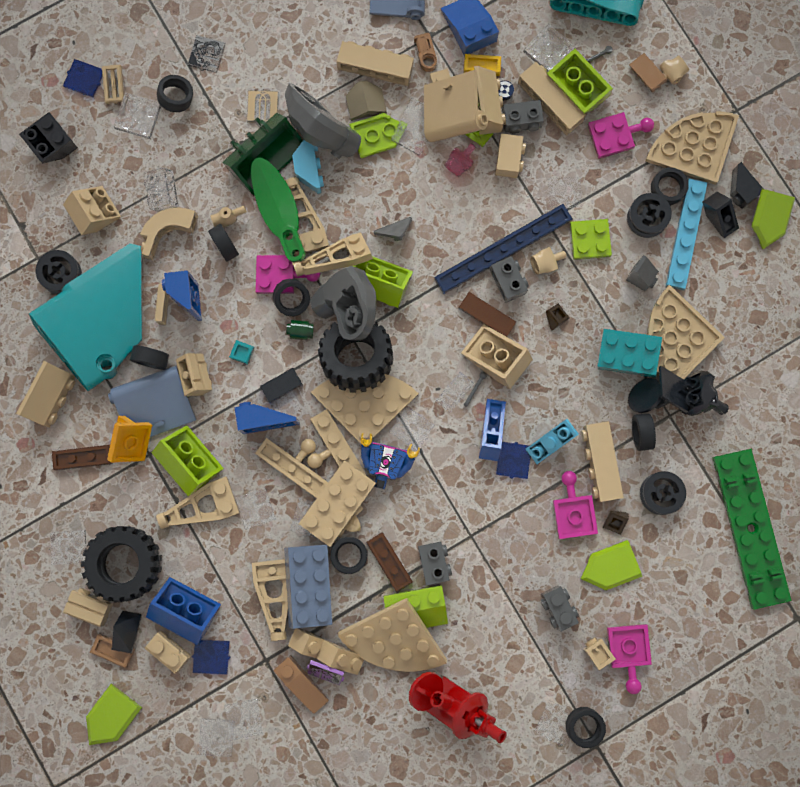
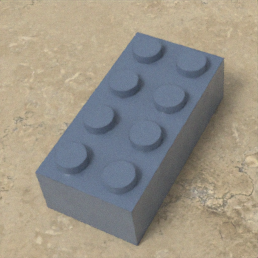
(308, 586)

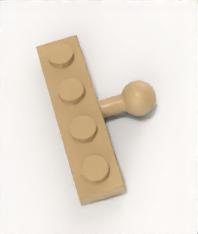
(334, 441)
(292, 466)

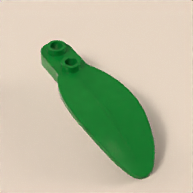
(277, 207)

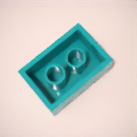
(629, 353)

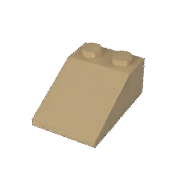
(497, 356)

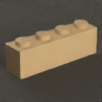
(375, 63)
(553, 99)
(602, 461)

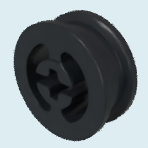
(656, 207)
(50, 264)
(648, 488)

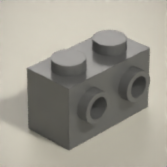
(523, 116)
(507, 277)
(430, 563)
(561, 612)

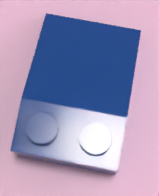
(470, 25)
(255, 418)

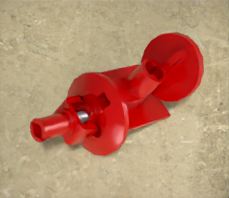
(454, 707)

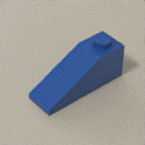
(492, 430)

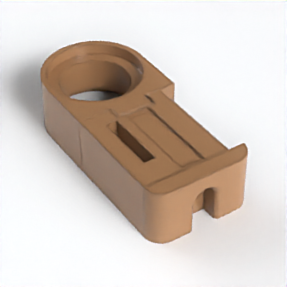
(425, 50)

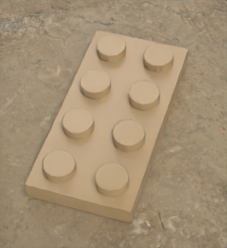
(337, 503)

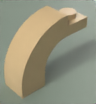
(164, 222)

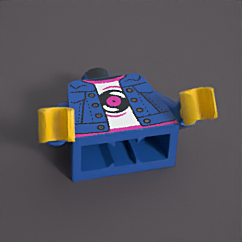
(386, 461)

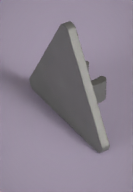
(395, 230)

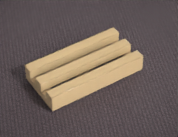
(112, 68)
(161, 306)

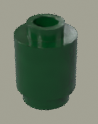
(300, 330)

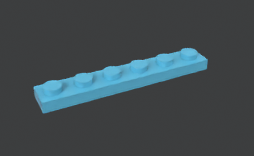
(686, 235)

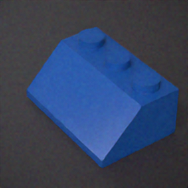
(184, 291)
(183, 610)

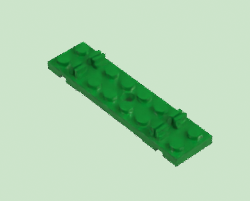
(755, 549)

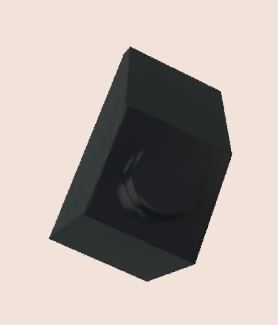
(744, 186)
(721, 213)

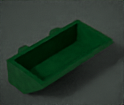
(273, 141)

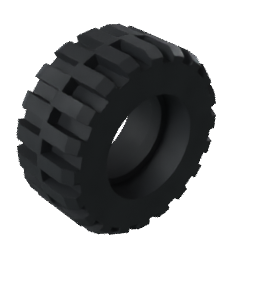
(361, 376)
(96, 558)

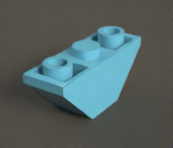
(307, 166)
(552, 441)

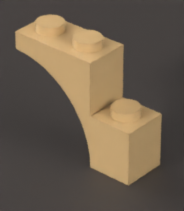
(325, 651)

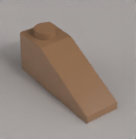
(301, 684)

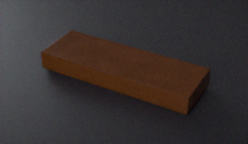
(487, 314)
(80, 457)
(389, 562)

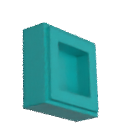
(241, 352)

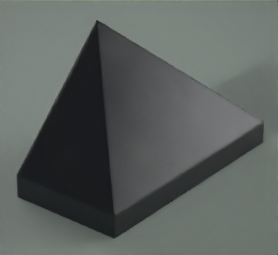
(125, 631)

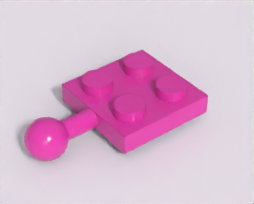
(613, 134)
(274, 269)
(574, 514)
(631, 649)

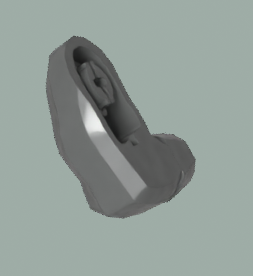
(318, 125)
(351, 299)

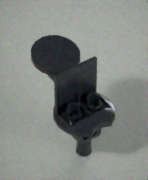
(690, 395)

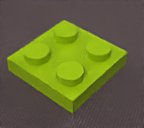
(590, 239)

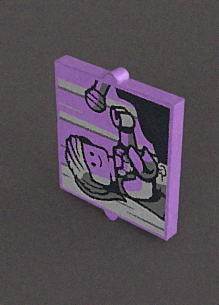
(325, 672)

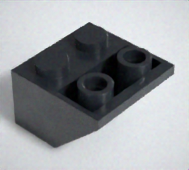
(48, 139)

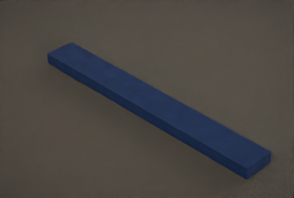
(503, 248)

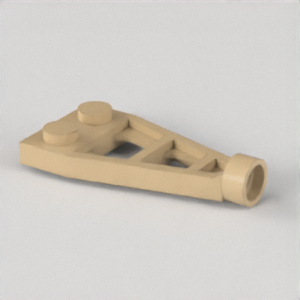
(314, 239)
(354, 244)
(223, 498)
(265, 572)

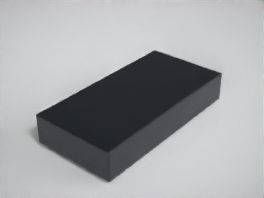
(281, 385)

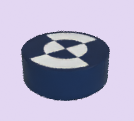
(506, 90)

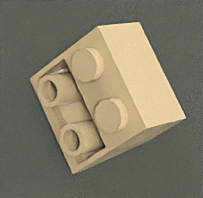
(91, 209)

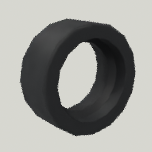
(179, 82)
(679, 176)
(223, 242)
(291, 311)
(149, 357)
(643, 432)
(334, 555)
(600, 731)

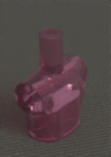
(460, 161)

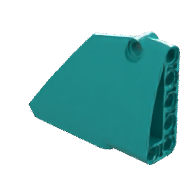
(96, 317)

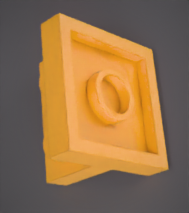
(129, 441)

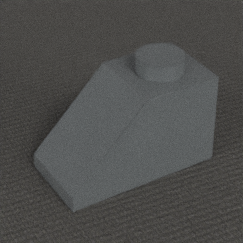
(643, 274)

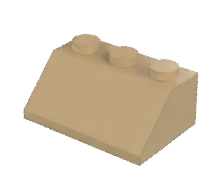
(489, 100)
(46, 395)

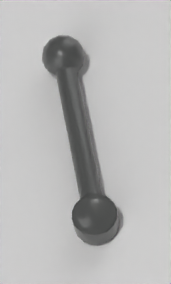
(608, 50)
(483, 375)

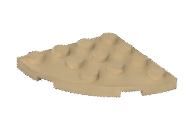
(696, 145)
(684, 333)
(366, 411)
(394, 640)

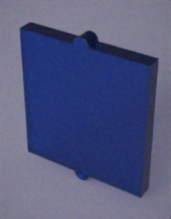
(83, 78)
(513, 461)
(211, 657)

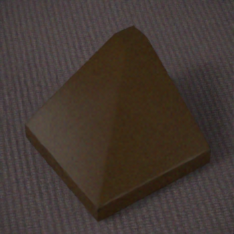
(556, 316)
(616, 521)

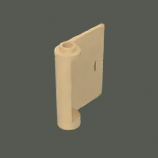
(452, 110)

